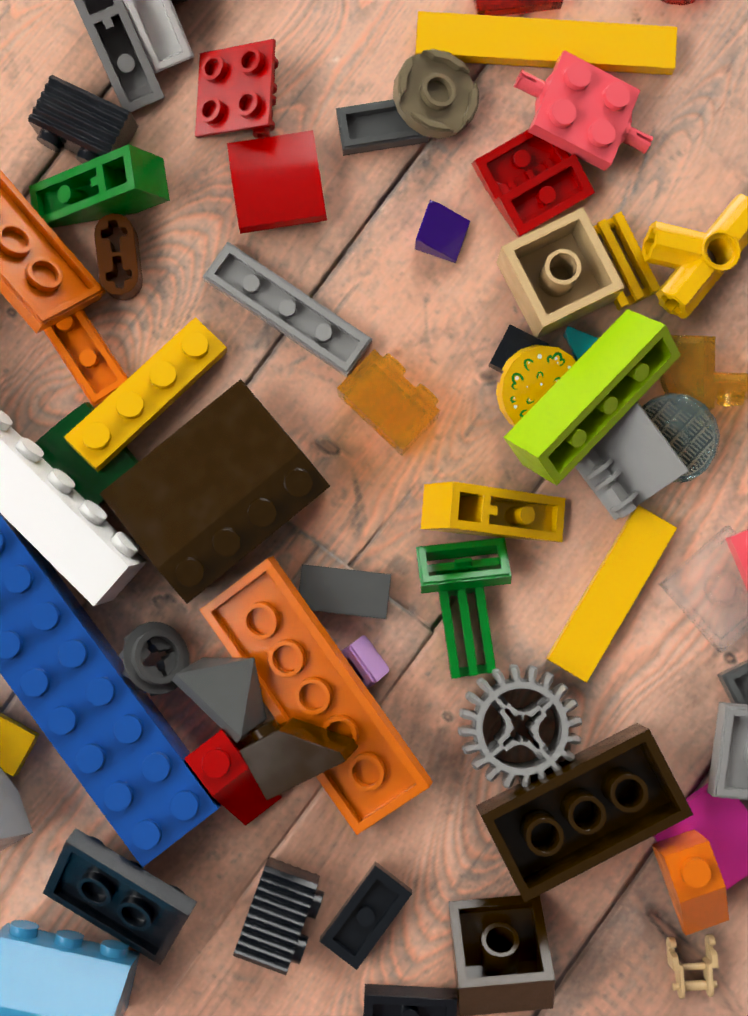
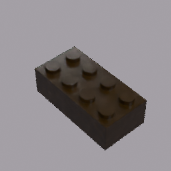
(584, 811)

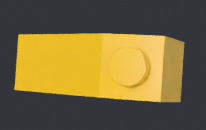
(492, 512)

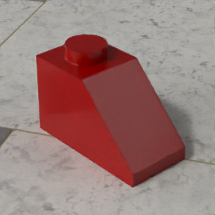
(228, 777)

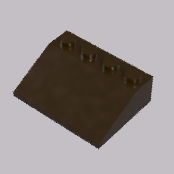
(214, 491)

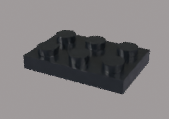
(118, 896)

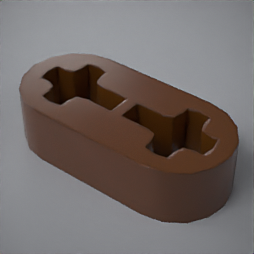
(108, 257)

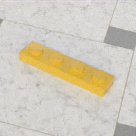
(146, 394)

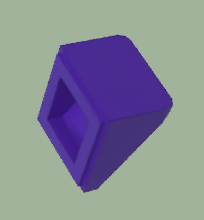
(441, 232)

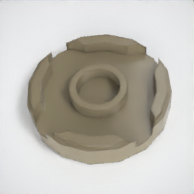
(435, 94)

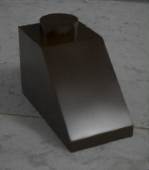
(293, 754)

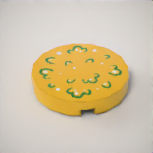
(529, 377)

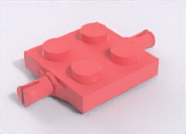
(584, 110)

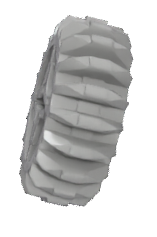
(503, 740)

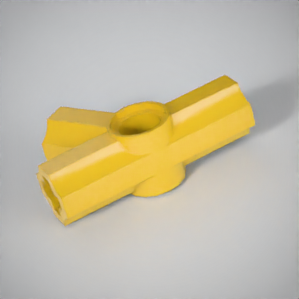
(687, 254)

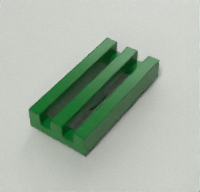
(463, 572)
(486, 640)

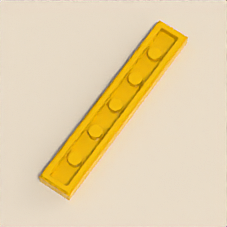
(541, 41)

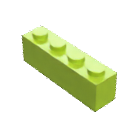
(592, 396)

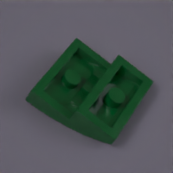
(63, 457)

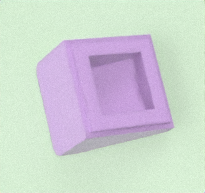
(365, 661)

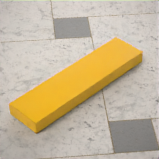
(611, 593)

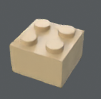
(559, 273)

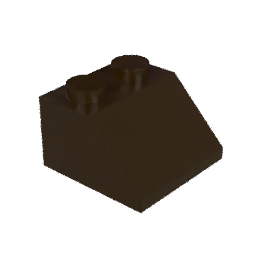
(501, 955)

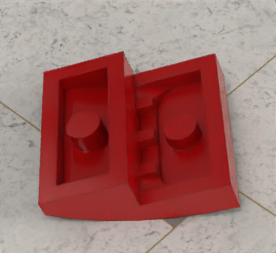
(531, 181)
(276, 182)

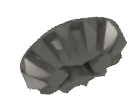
(156, 638)

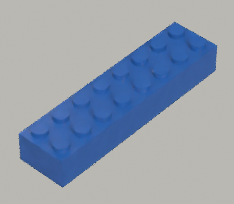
(90, 711)

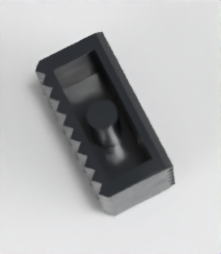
(80, 121)
(277, 916)

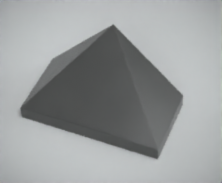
(226, 692)

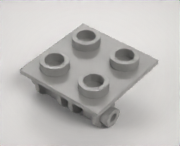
(630, 463)

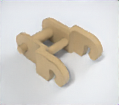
(708, 962)

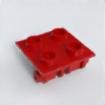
(237, 90)

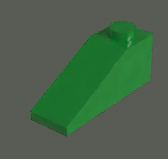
(112, 183)

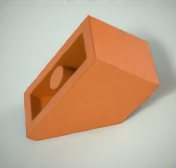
(693, 881)

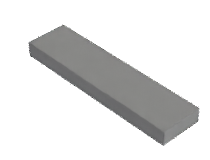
(287, 309)

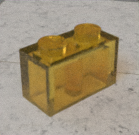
(389, 400)

